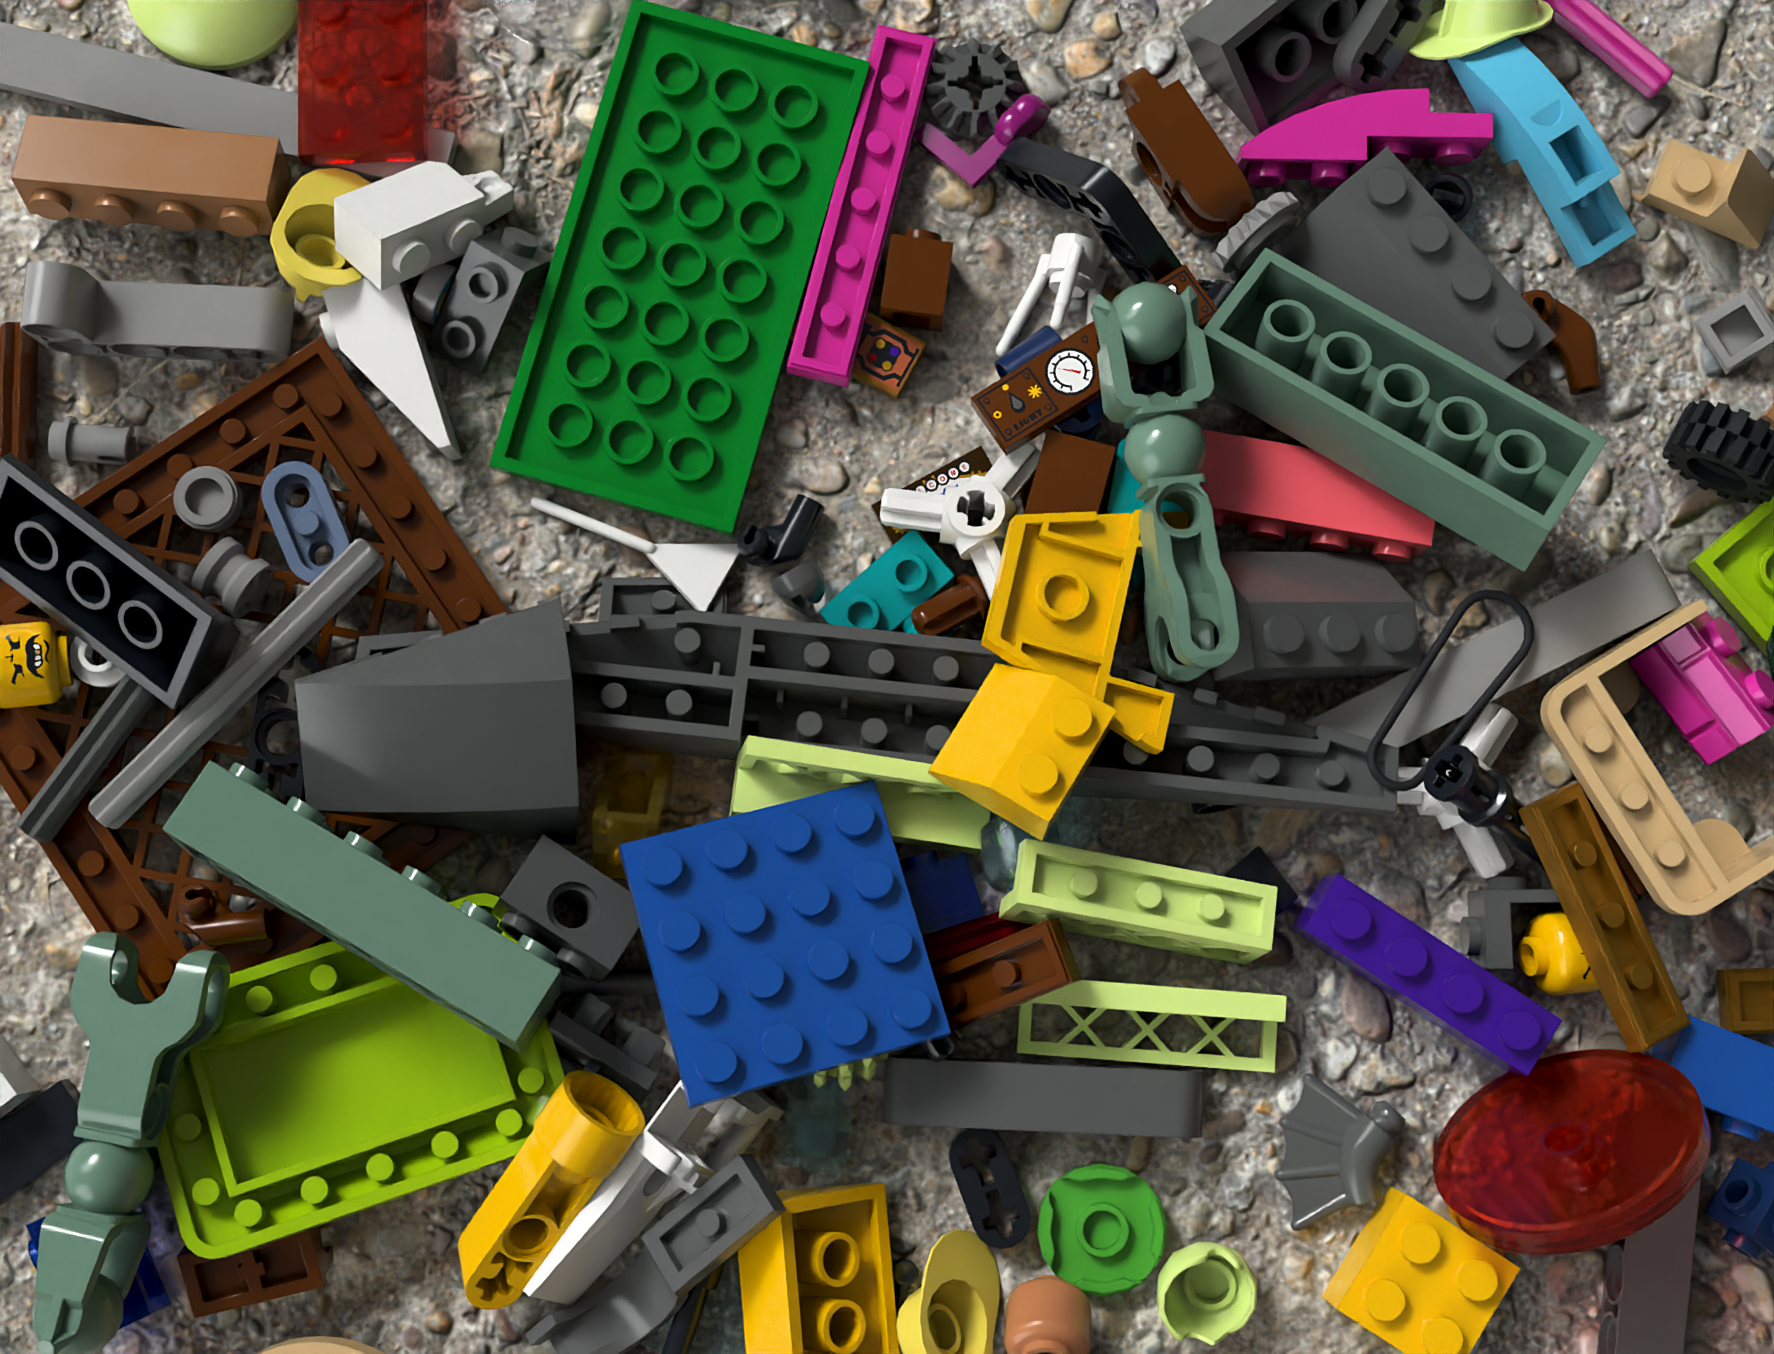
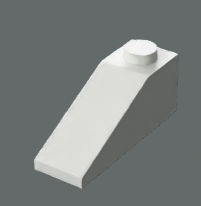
(391, 351)

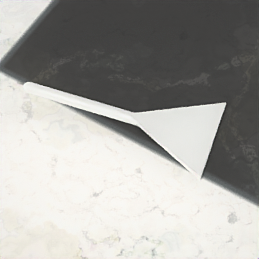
(691, 568)

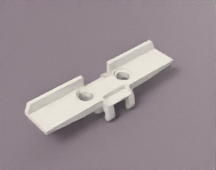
(648, 1176)

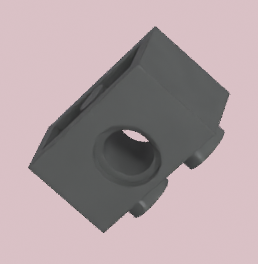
(558, 875)

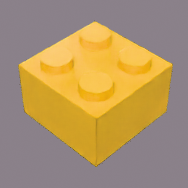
(1419, 1279)

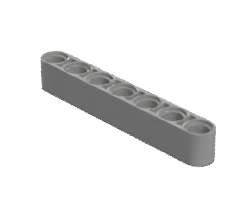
(1562, 632)

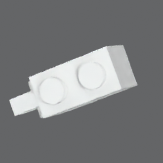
(416, 220)

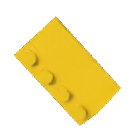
(821, 1275)

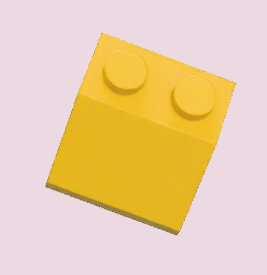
(1023, 745)

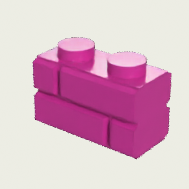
(1707, 686)

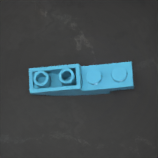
(1553, 144)

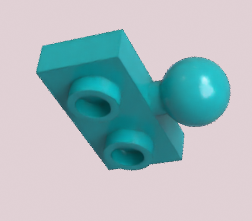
(892, 588)

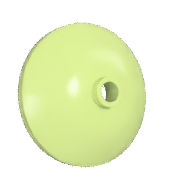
(216, 31)

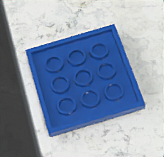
(782, 943)

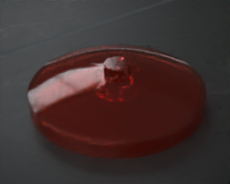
(1572, 1152)

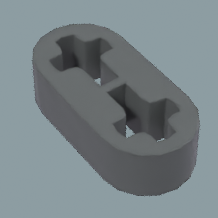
(1383, 40)

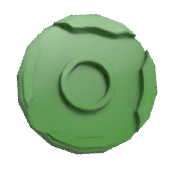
(1101, 1228)

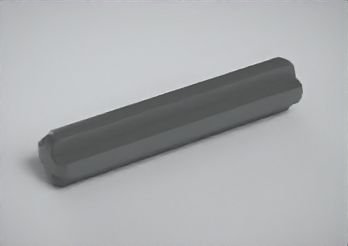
(86, 760)

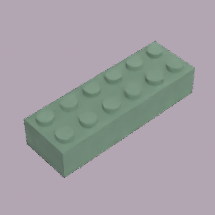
(1397, 408)
(365, 905)

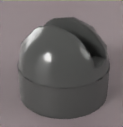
(801, 585)

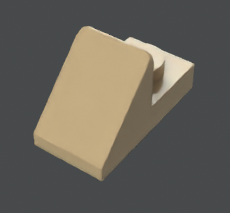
(1713, 193)

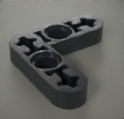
(1095, 194)

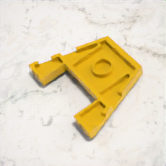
(1063, 607)

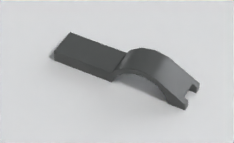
(673, 1260)

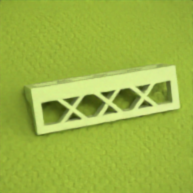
(915, 803)
(1141, 902)
(1165, 1001)

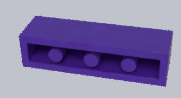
(1426, 974)

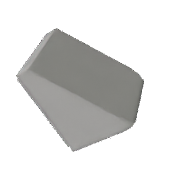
(1738, 329)

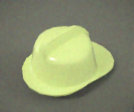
(1477, 24)

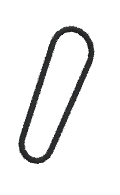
(1424, 667)

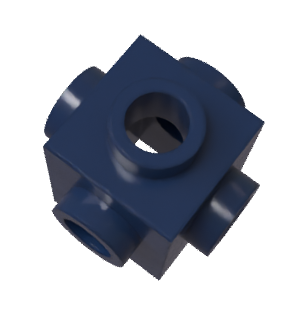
(1746, 1209)

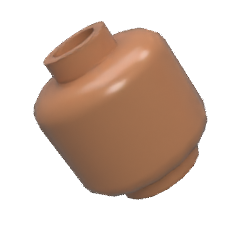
(1048, 1318)

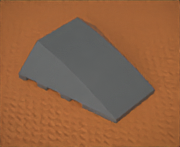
(451, 731)

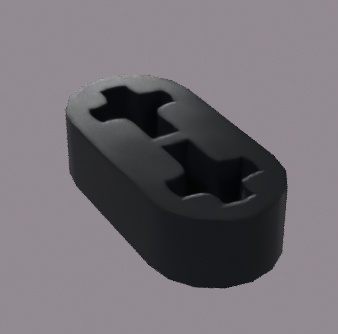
(1003, 1180)

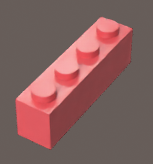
(1305, 494)

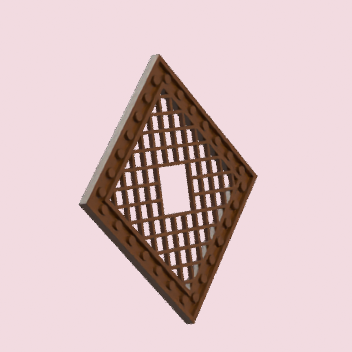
(256, 421)

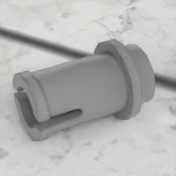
(90, 443)

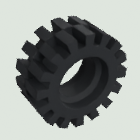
(1723, 451)

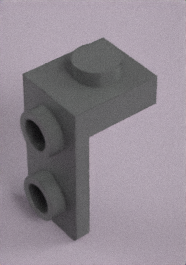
(484, 295)
(1487, 929)

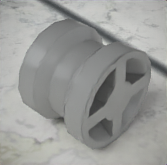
(232, 577)

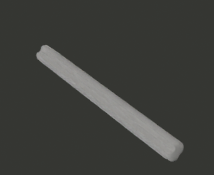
(236, 684)

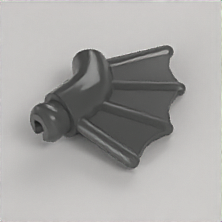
(1333, 1152)

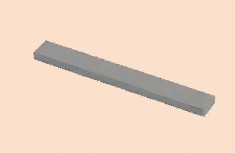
(167, 94)

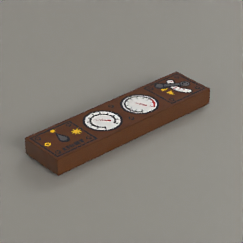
(1060, 379)

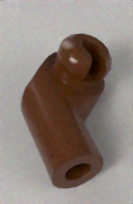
(216, 923)

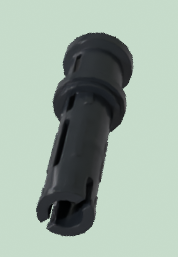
(1466, 793)

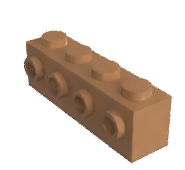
(151, 175)

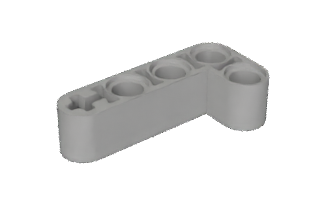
(154, 320)

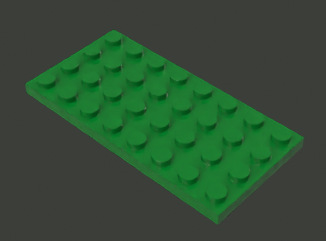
(681, 267)

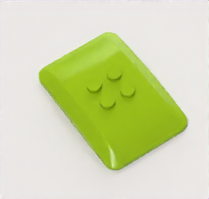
(337, 1099)

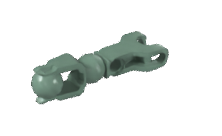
(1165, 453)
(128, 1086)

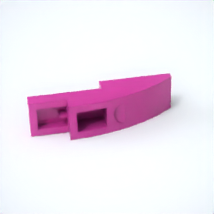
(1338, 136)

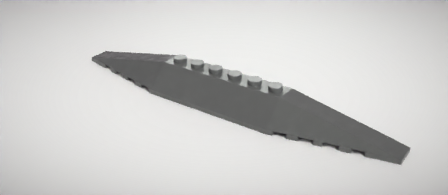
(715, 678)

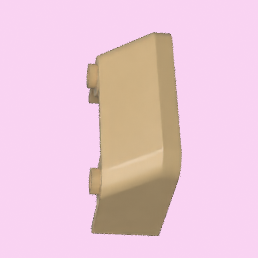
(1678, 861)

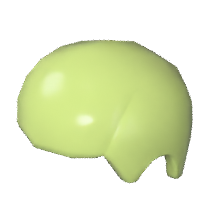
(1206, 1292)

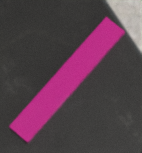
(862, 207)

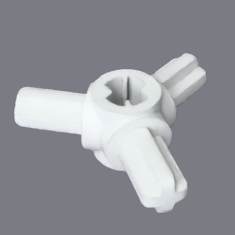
(949, 512)
(1482, 844)

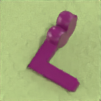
(1024, 117)

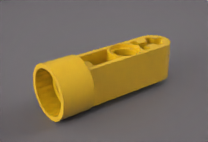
(549, 1181)

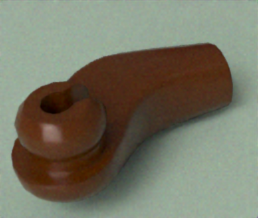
(1573, 343)

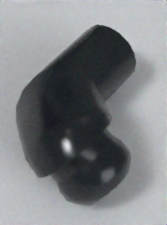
(783, 541)

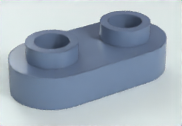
(304, 528)

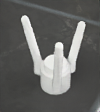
(1071, 271)

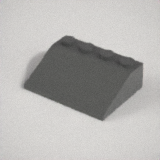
(1411, 261)

